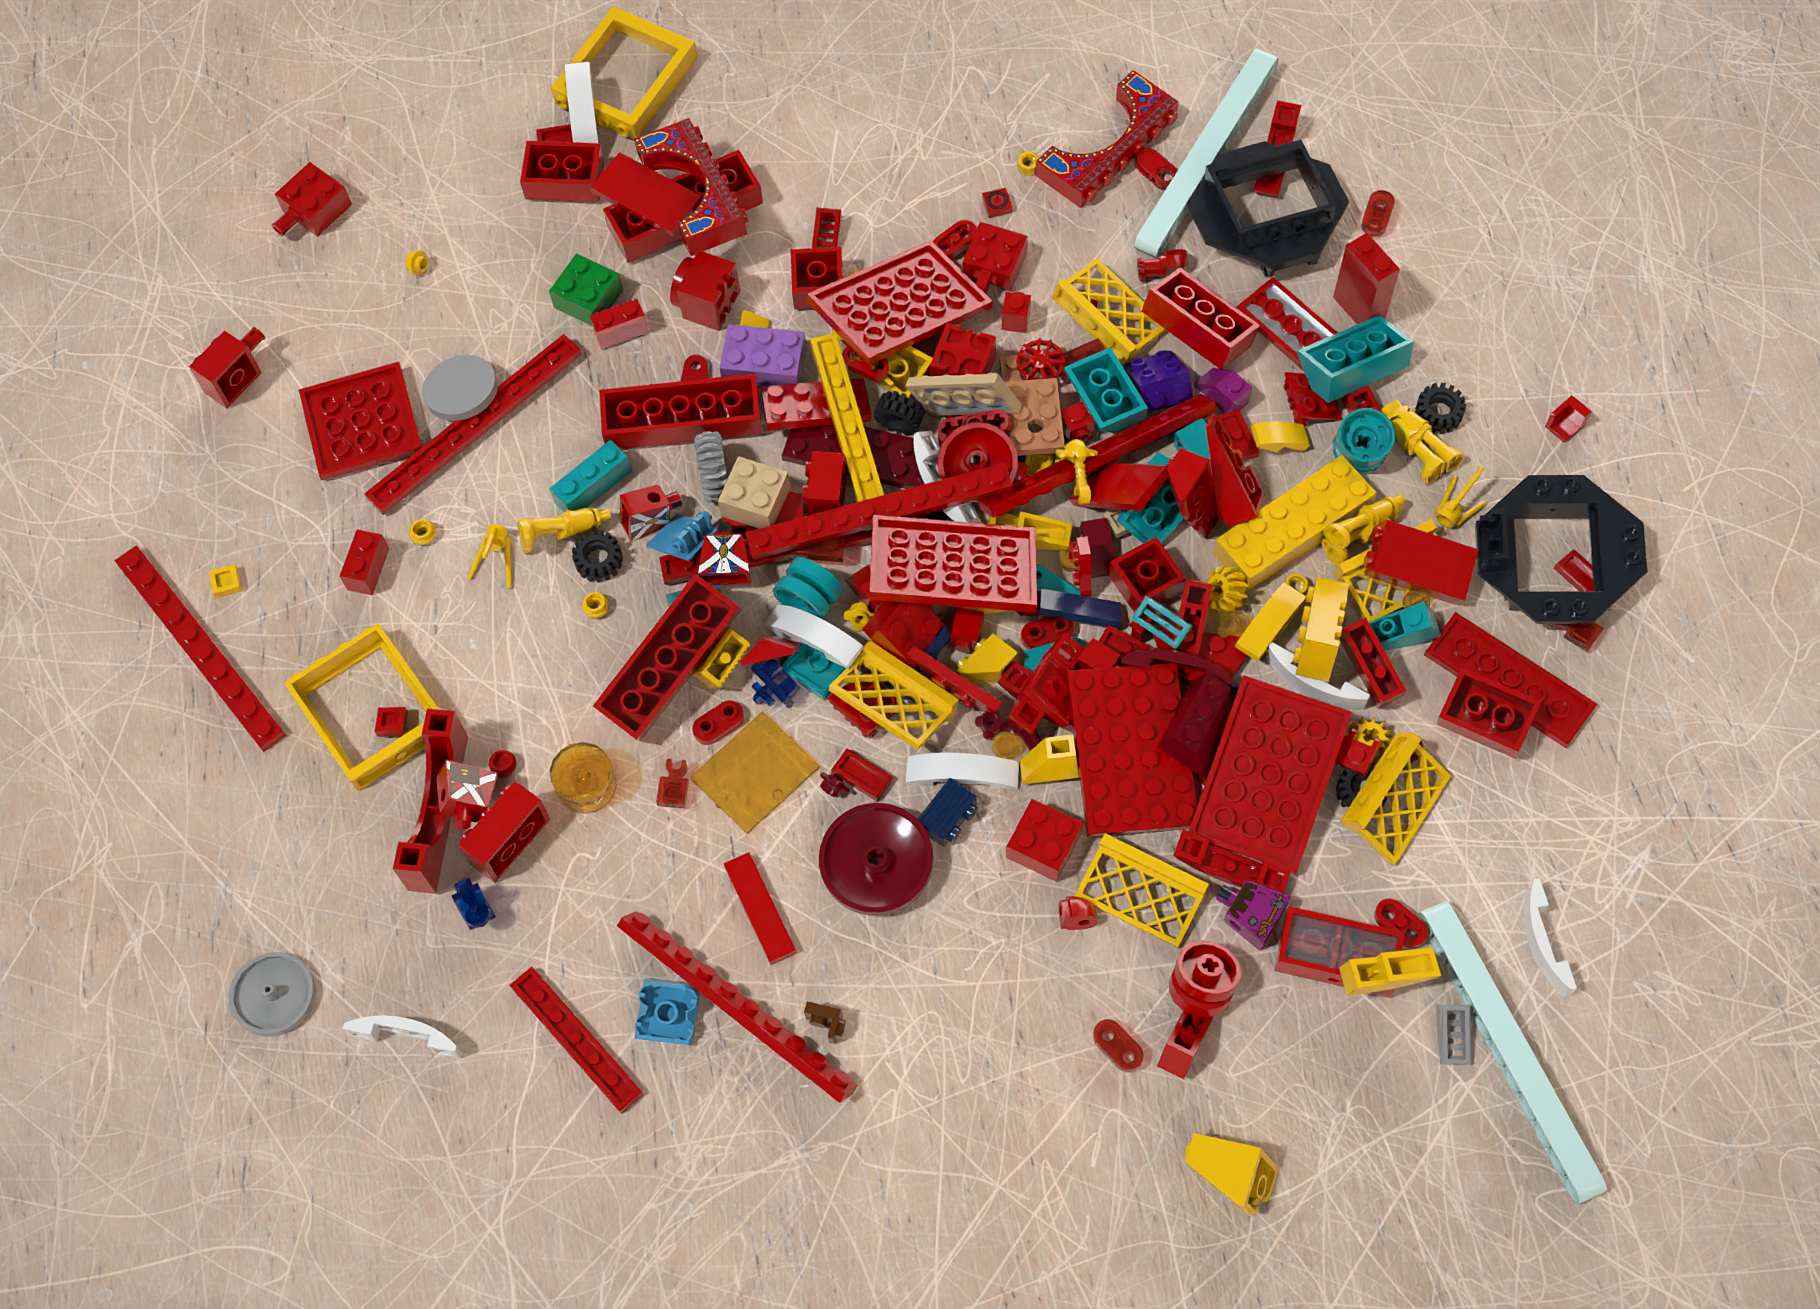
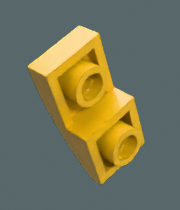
(1279, 434)

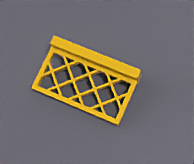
(1096, 320)
(1354, 567)
(906, 683)
(1383, 780)
(1153, 868)

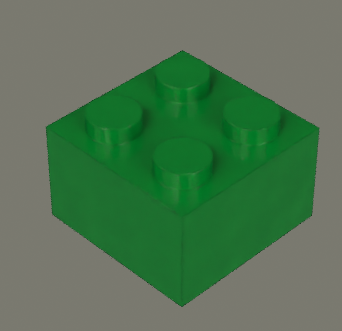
(585, 289)

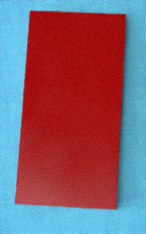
(645, 193)
(1123, 486)

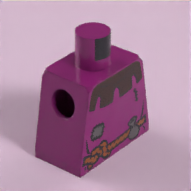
(1253, 911)

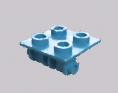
(683, 535)

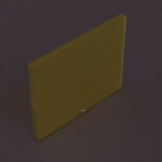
(754, 772)

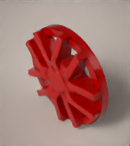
(1040, 360)

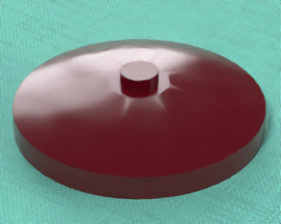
(876, 859)

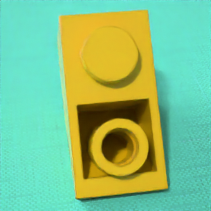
(988, 661)
(1050, 761)

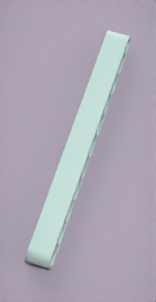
(1212, 141)
(1513, 1054)

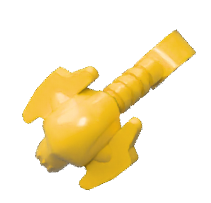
(1077, 452)

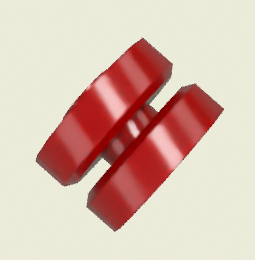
(1204, 979)

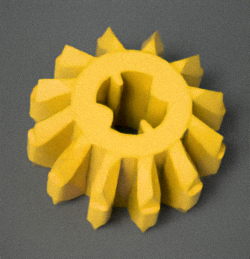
(1227, 588)
(1372, 730)

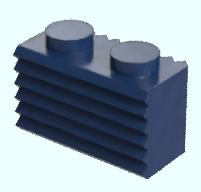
(948, 812)

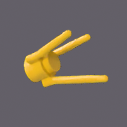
(1450, 512)
(494, 540)

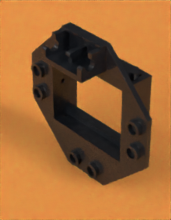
(1278, 241)
(1615, 544)

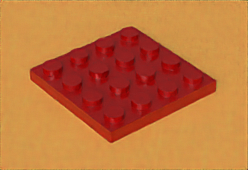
(360, 420)

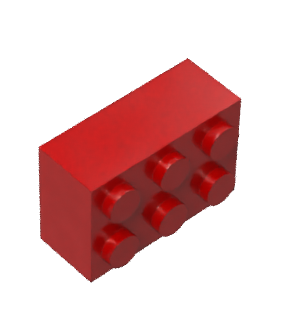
(561, 170)
(1488, 713)
(504, 831)

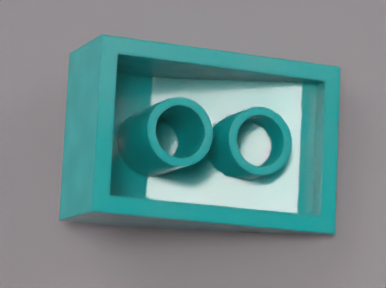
(1158, 516)

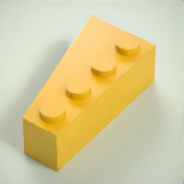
(902, 365)
(1322, 629)

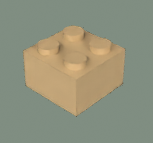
(754, 493)

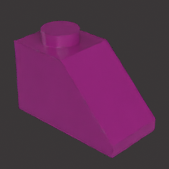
(1225, 388)

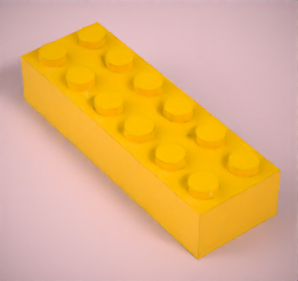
(1294, 522)

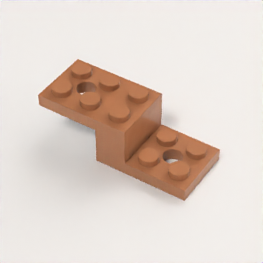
(1039, 407)

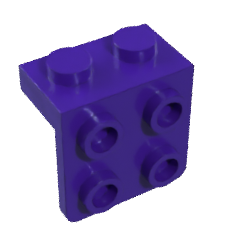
(1160, 379)

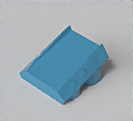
(667, 1011)

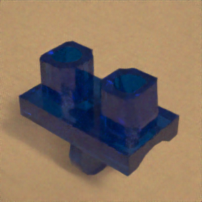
(784, 691)
(472, 904)

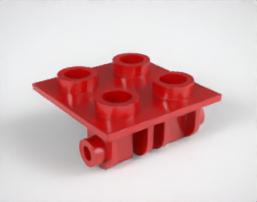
(1307, 403)
(858, 719)

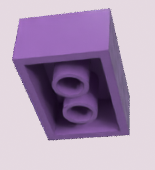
(771, 353)

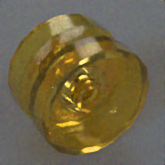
(583, 777)

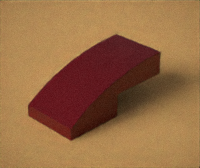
(1100, 545)

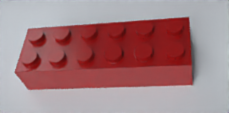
(639, 238)
(680, 411)
(667, 657)

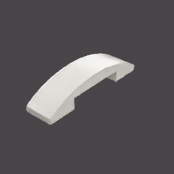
(581, 102)
(926, 454)
(814, 632)
(1347, 698)
(962, 768)
(1557, 973)
(370, 1028)

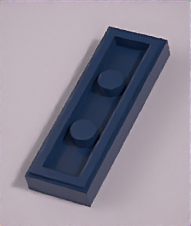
(1079, 608)

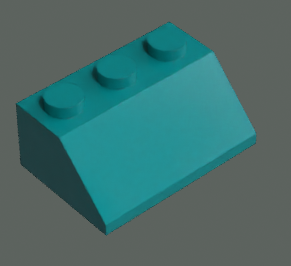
(1107, 391)

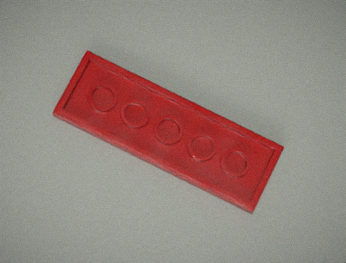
(1472, 648)

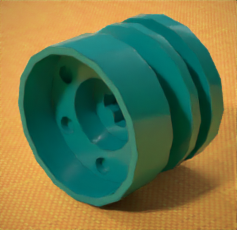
(1365, 427)

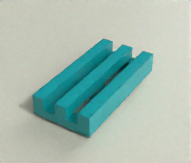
(1181, 634)

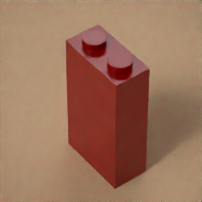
(1365, 280)
(1420, 561)

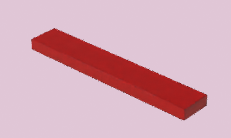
(576, 1040)

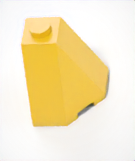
(1234, 1169)

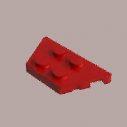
(1212, 647)
(950, 681)

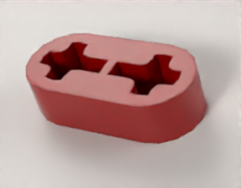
(863, 369)

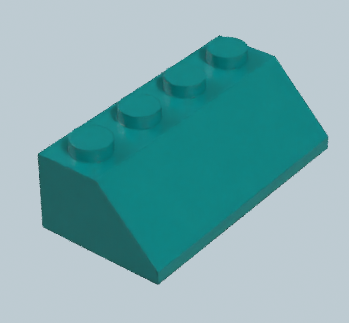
(1355, 358)

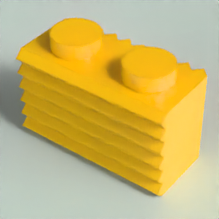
(721, 659)

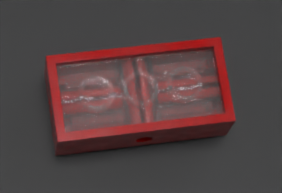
(1318, 944)

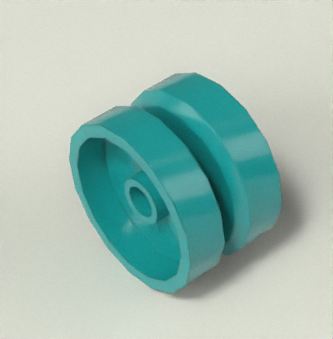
(808, 587)

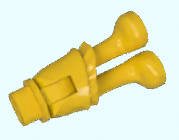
(1412, 431)
(563, 525)
(1359, 528)

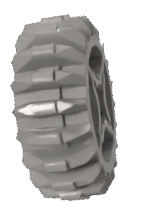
(711, 465)

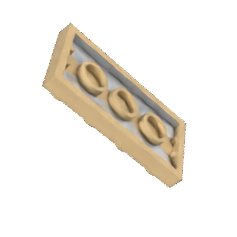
(963, 394)

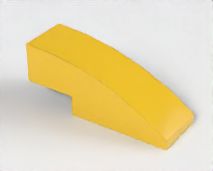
(1049, 532)
(1271, 621)
(1389, 971)

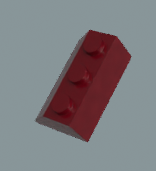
(1199, 724)

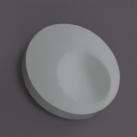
(460, 387)
(272, 994)

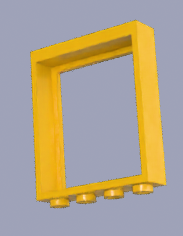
(683, 57)
(337, 662)

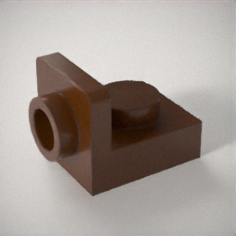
(824, 1015)

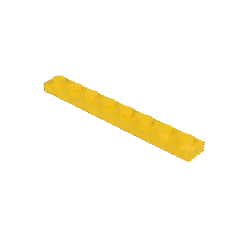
(846, 417)

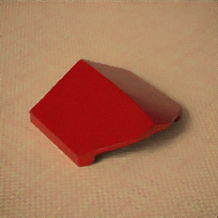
(770, 648)

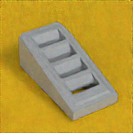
(1465, 1034)

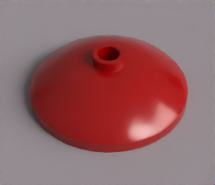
(976, 439)

